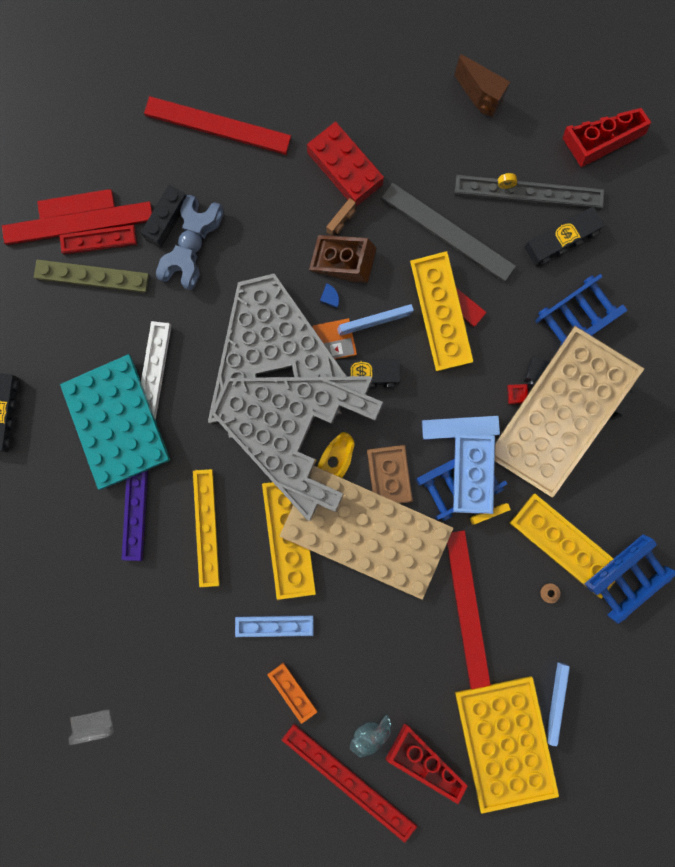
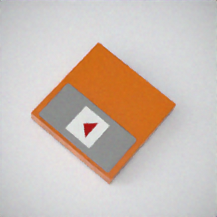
(338, 346)

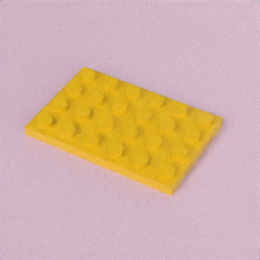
(506, 744)

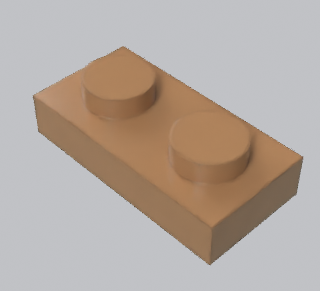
(345, 212)

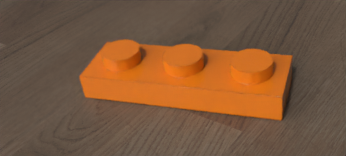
(292, 693)

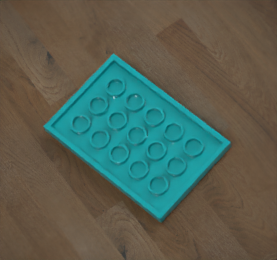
(114, 422)

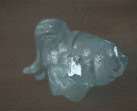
(370, 737)

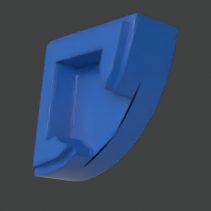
(330, 296)

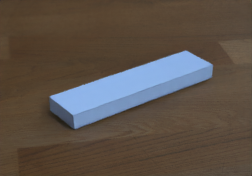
(374, 320)
(450, 427)
(274, 626)
(557, 704)

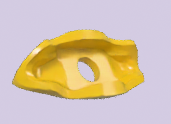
(342, 449)

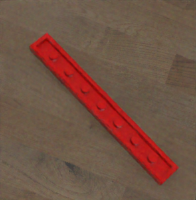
(217, 125)
(77, 222)
(467, 610)
(349, 783)

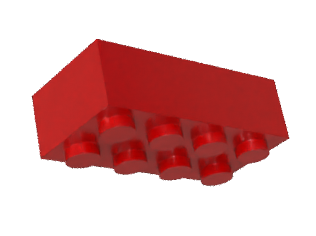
(345, 164)

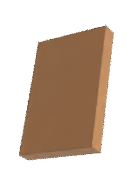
(390, 473)

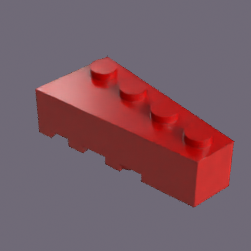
(606, 135)
(419, 761)

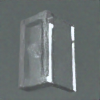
(91, 727)

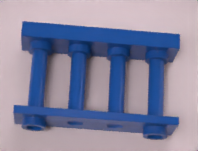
(597, 322)
(445, 471)
(619, 565)

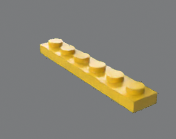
(206, 528)

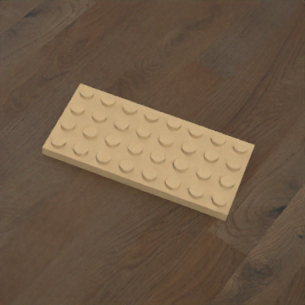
(565, 411)
(372, 536)

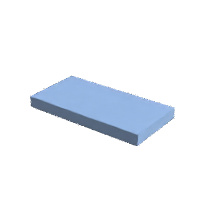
(474, 473)

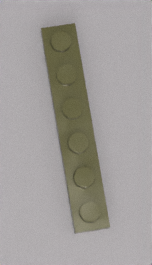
(91, 276)

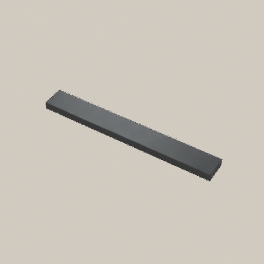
(530, 192)
(448, 232)

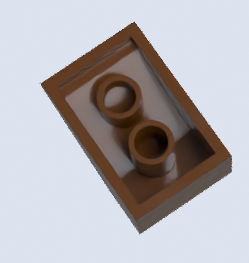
(481, 85)
(343, 257)

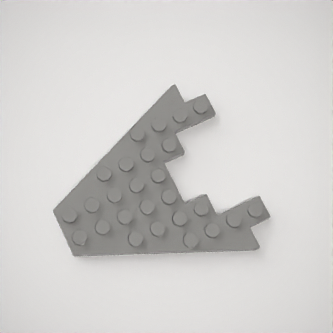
(270, 335)
(273, 418)

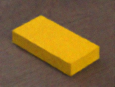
(496, 511)

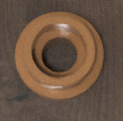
(544, 593)

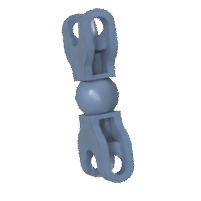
(183, 256)

